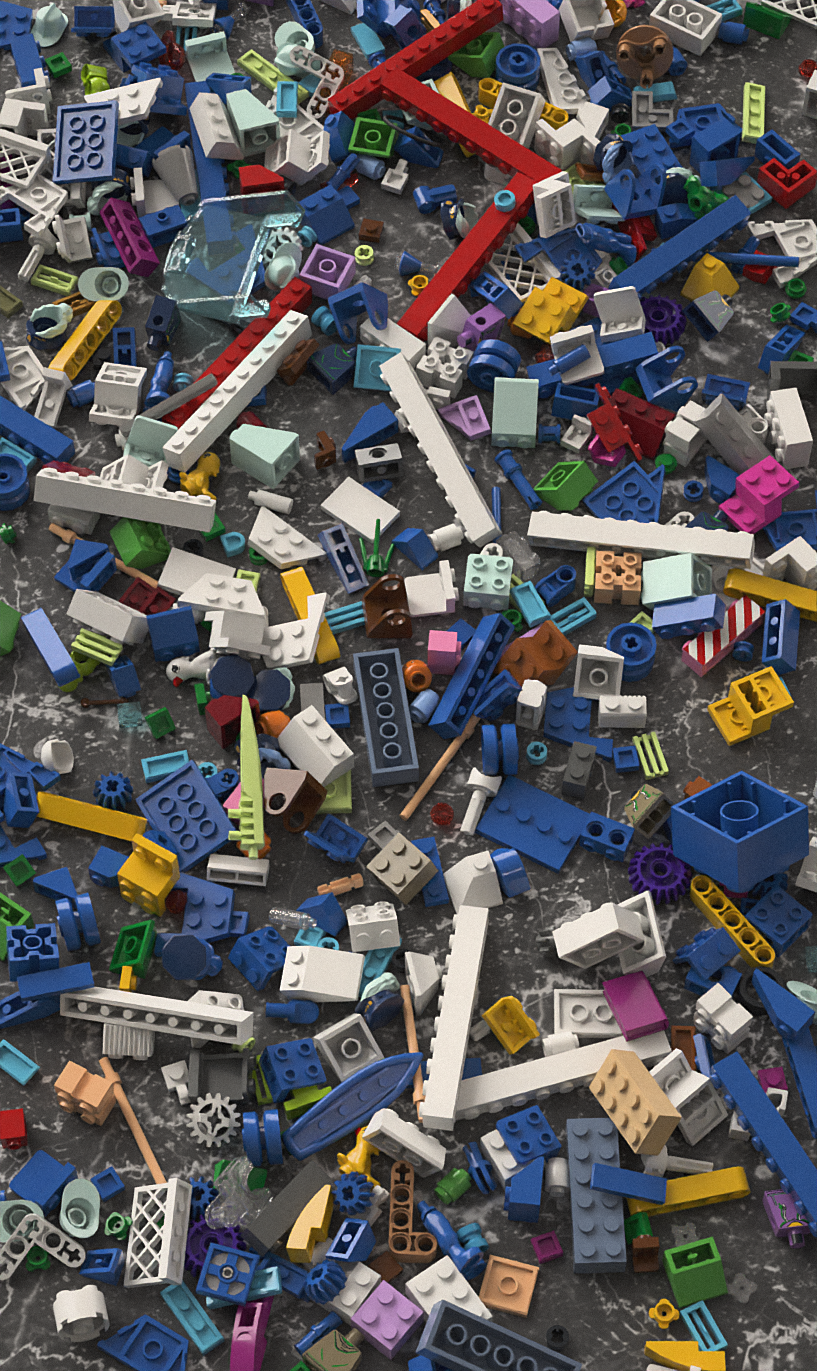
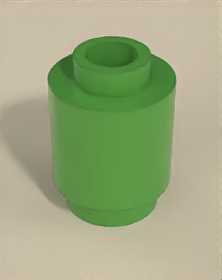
(453, 1185)

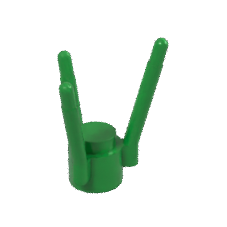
(375, 565)

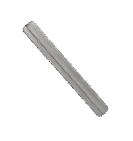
(173, 402)

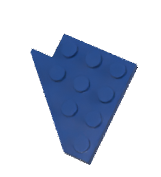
(629, 495)

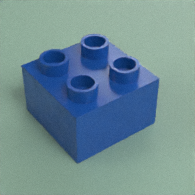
(740, 831)

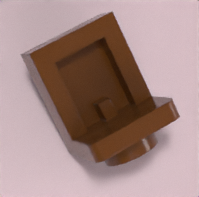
(327, 453)
(645, 1254)

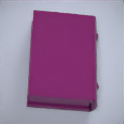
(635, 1006)

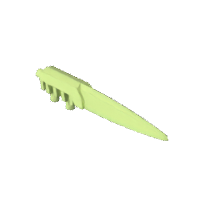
(251, 801)

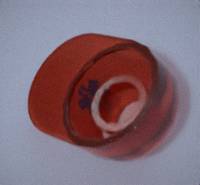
(175, 53)

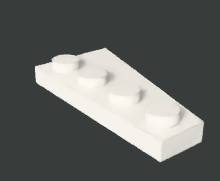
(559, 83)

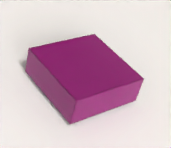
(546, 1247)

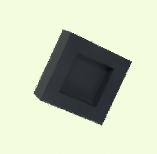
(102, 355)

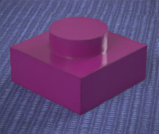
(772, 1078)

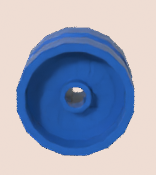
(518, 66)
(492, 360)
(13, 482)
(636, 646)
(501, 749)
(76, 922)
(262, 1138)

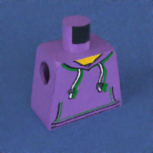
(482, 326)
(785, 1218)

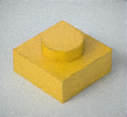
(128, 980)

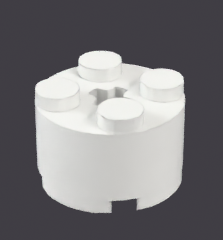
(80, 1314)

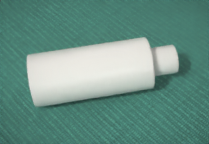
(271, 501)

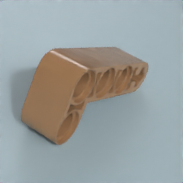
(404, 1211)

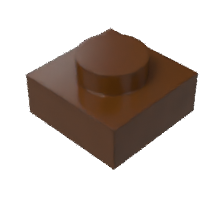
(371, 230)

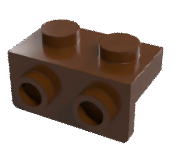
(296, 362)

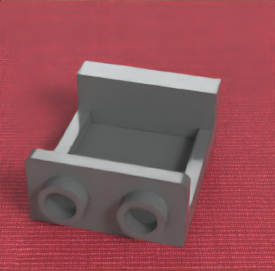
(792, 375)
(222, 1074)

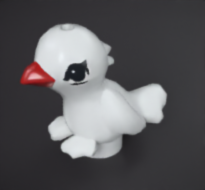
(182, 669)

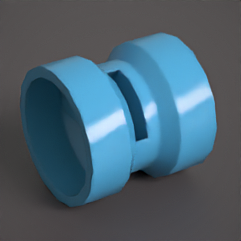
(323, 318)
(471, 1237)

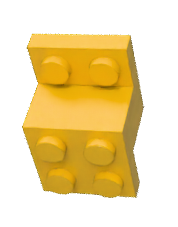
(550, 310)
(750, 706)
(148, 875)

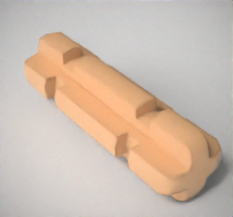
(341, 885)

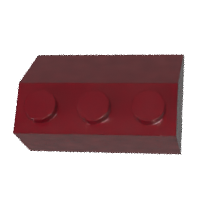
(644, 420)

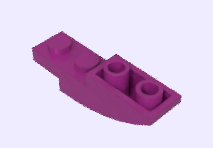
(248, 1335)

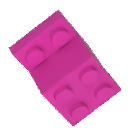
(759, 495)

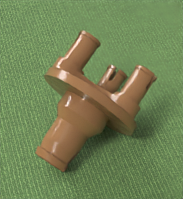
(644, 63)

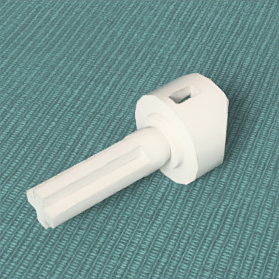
(43, 245)
(482, 787)
(657, 1165)

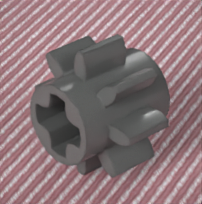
(546, 943)

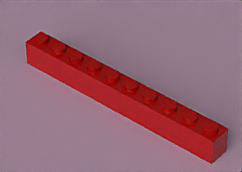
(419, 55)
(464, 127)
(469, 257)
(294, 297)

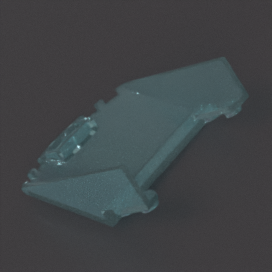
(221, 251)

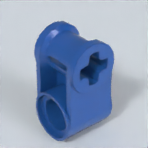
(554, 588)
(220, 784)

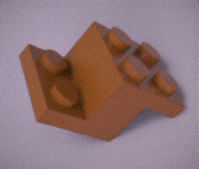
(538, 656)

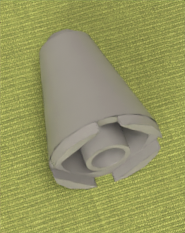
(178, 173)

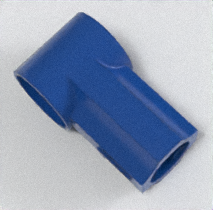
(429, 199)

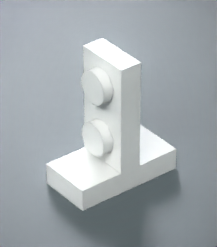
(52, 396)

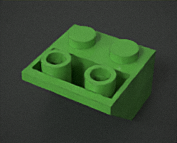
(140, 542)
(11, 915)
(695, 1272)

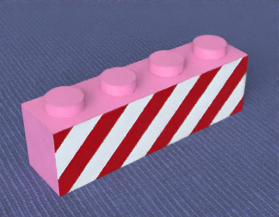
(711, 647)

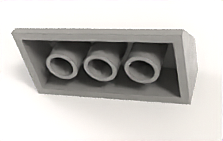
(731, 435)

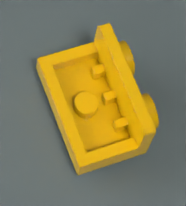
(510, 1024)

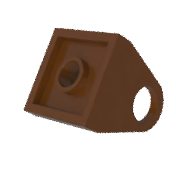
(392, 602)
(300, 794)

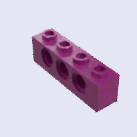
(129, 237)

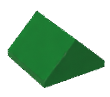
(765, 20)
(135, 948)

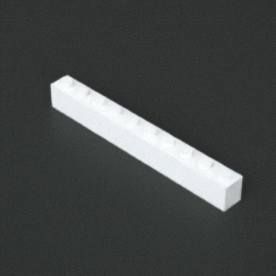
(235, 392)
(440, 450)
(650, 539)
(455, 1018)
(550, 1075)

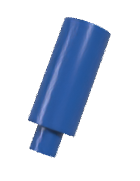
(569, 360)

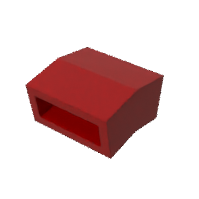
(758, 273)

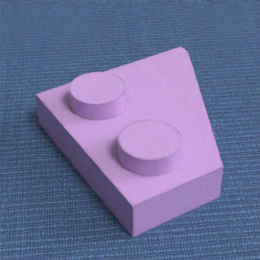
(467, 417)

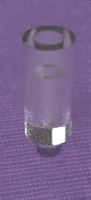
(291, 918)

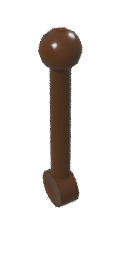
(85, 702)

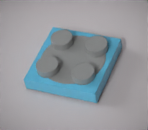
(748, 191)

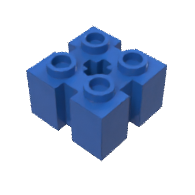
(31, 949)

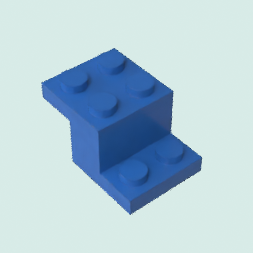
(376, 11)
(134, 46)
(169, 96)

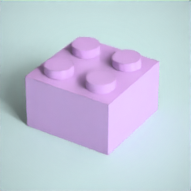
(328, 271)
(387, 1319)

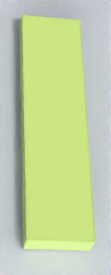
(267, 73)
(753, 112)

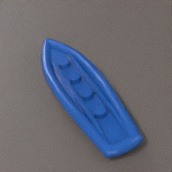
(351, 1104)

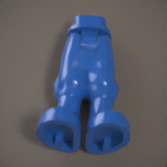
(608, 241)
(160, 382)
(468, 1261)

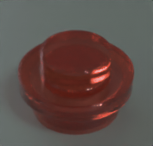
(807, 68)
(442, 814)
(176, 901)

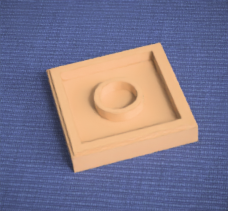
(508, 1285)

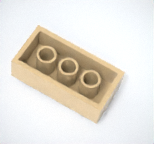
(635, 1102)

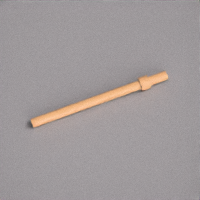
(69, 537)
(439, 767)
(412, 1046)
(132, 1120)

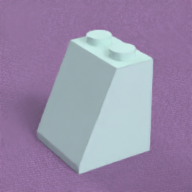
(252, 122)
(514, 412)
(264, 452)
(675, 579)

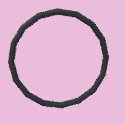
(444, 145)

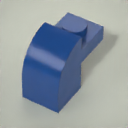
(510, 871)

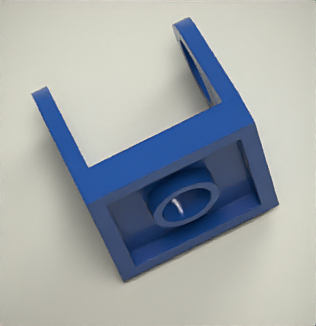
(643, 189)
(355, 301)
(657, 382)

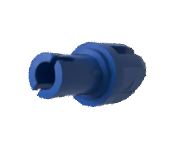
(295, 1011)
(479, 1168)

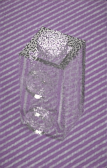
(524, 561)

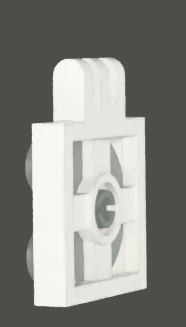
(185, 15)

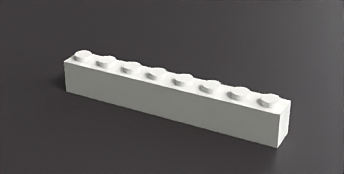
(125, 500)
(159, 1014)

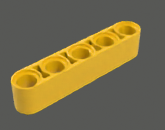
(450, 89)
(489, 91)
(87, 337)
(297, 589)
(768, 590)
(89, 816)
(727, 914)
(697, 1191)

